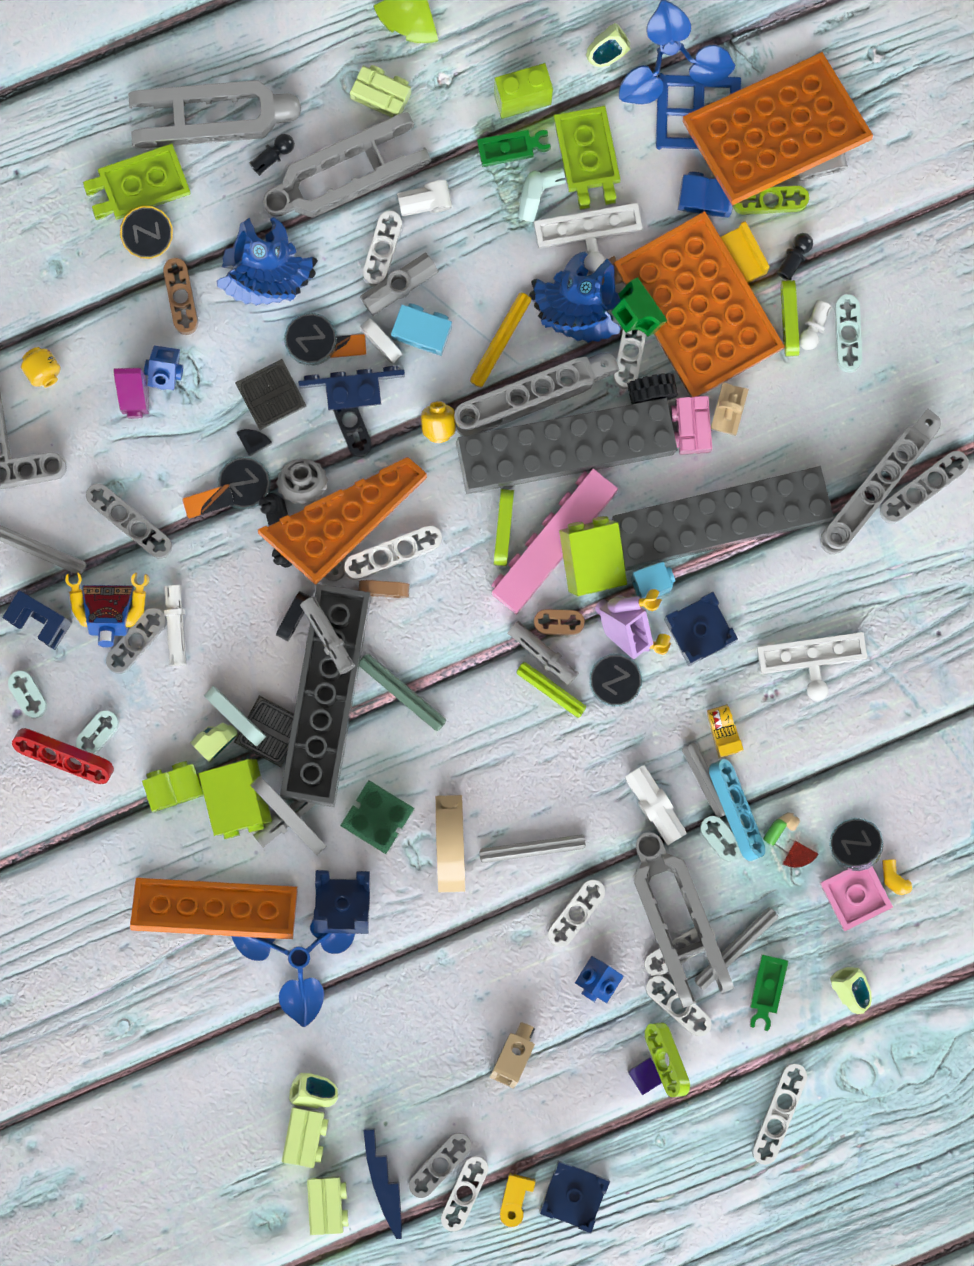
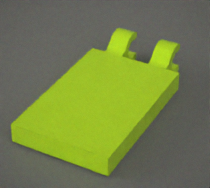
(587, 153)
(138, 181)

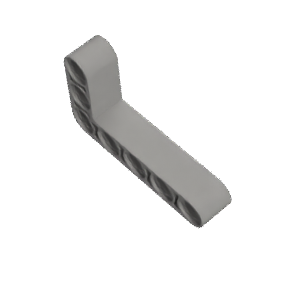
(14, 465)

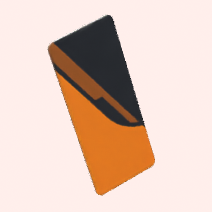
(350, 346)
(208, 501)

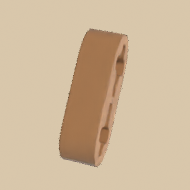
(385, 588)
(560, 615)

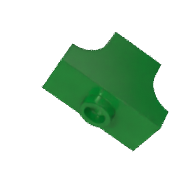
(638, 309)

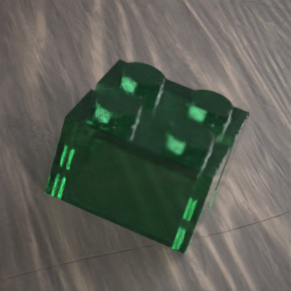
(377, 817)

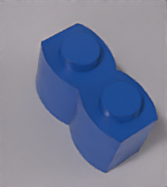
(702, 195)

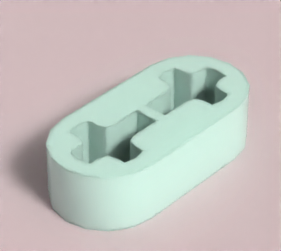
(33, 691)
(93, 727)
(715, 843)

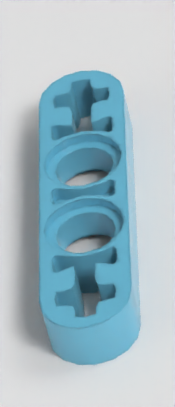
(746, 836)

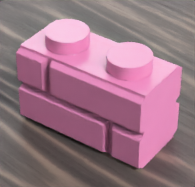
(693, 425)

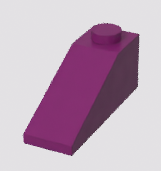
(132, 392)

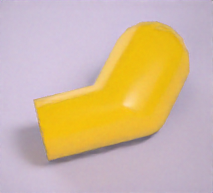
(893, 880)

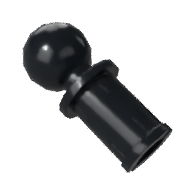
(282, 145)
(802, 244)

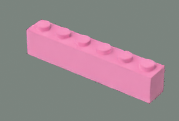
(545, 549)

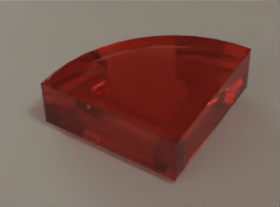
(799, 856)

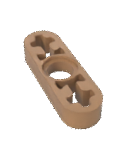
(184, 276)

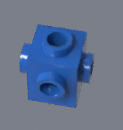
(163, 368)
(598, 980)

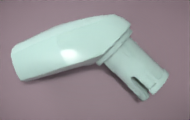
(533, 188)

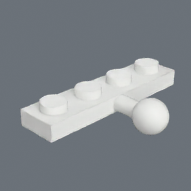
(588, 227)
(812, 655)

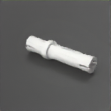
(175, 631)

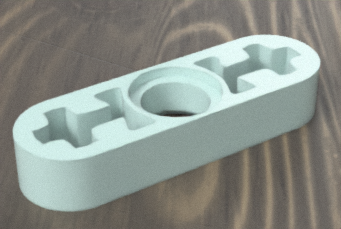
(841, 314)
(235, 716)

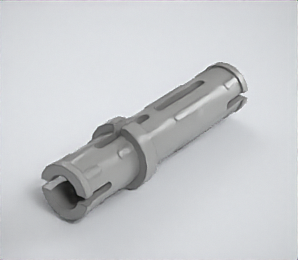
(323, 628)
(543, 653)
(264, 836)

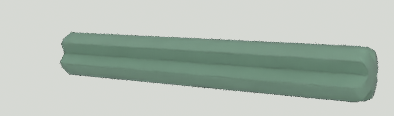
(402, 692)

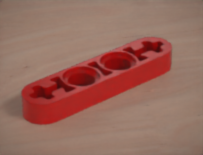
(63, 754)

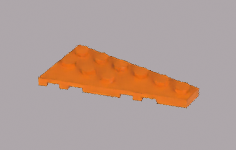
(337, 523)

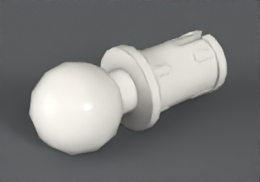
(809, 338)

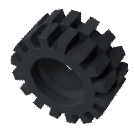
(652, 388)

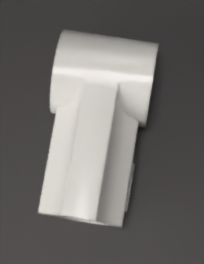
(432, 198)

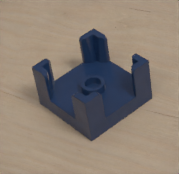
(21, 609)
(700, 629)
(342, 903)
(574, 1196)

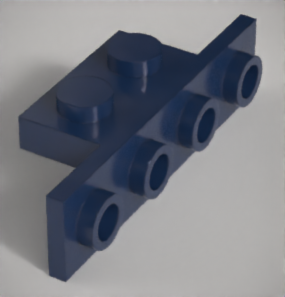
(352, 390)

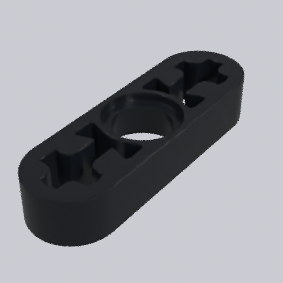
(350, 441)

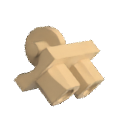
(729, 409)

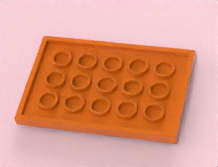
(777, 128)
(710, 309)

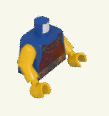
(108, 608)

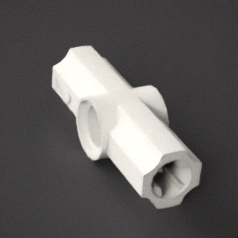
(655, 805)

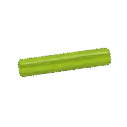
(551, 689)

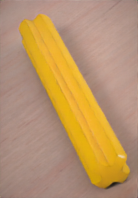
(500, 340)

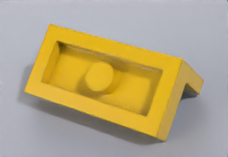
(746, 252)

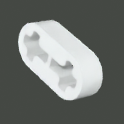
(380, 340)

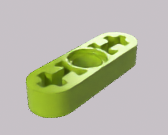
(790, 204)
(790, 318)
(503, 527)
(675, 1083)

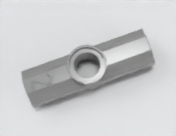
(413, 274)

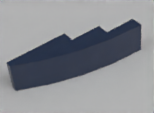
(387, 1192)

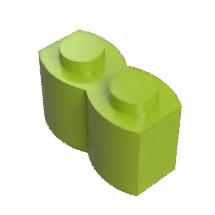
(172, 787)

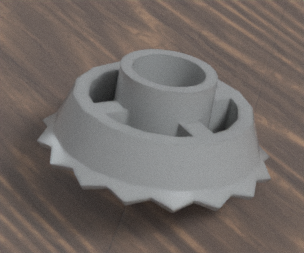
(302, 481)

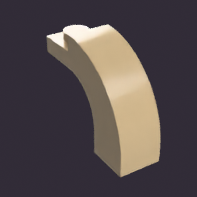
(450, 843)

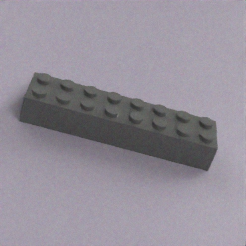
(566, 446)
(724, 518)
(325, 701)

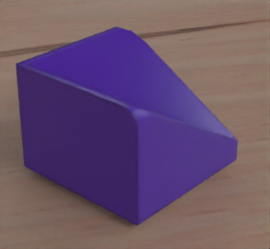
(645, 1076)

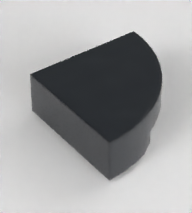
(253, 440)

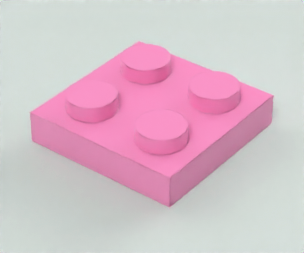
(856, 896)

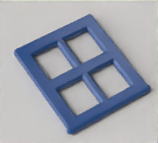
(662, 140)

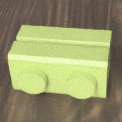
(380, 91)
(304, 1137)
(325, 1205)

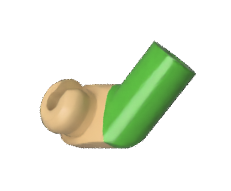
(778, 827)

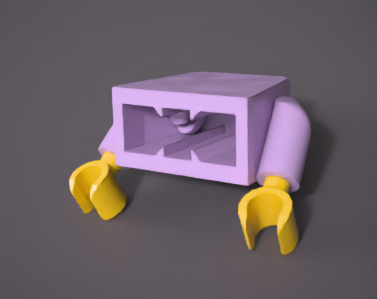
(628, 623)

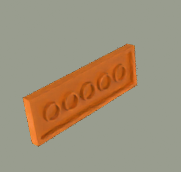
(214, 908)

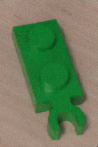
(510, 147)
(768, 988)

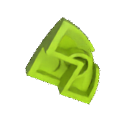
(408, 18)

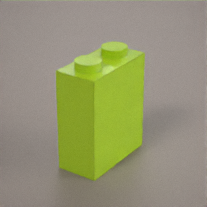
(523, 91)
(593, 556)
(231, 799)

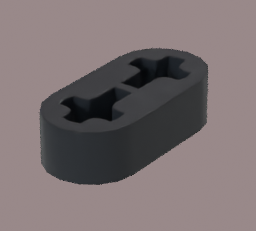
(292, 617)

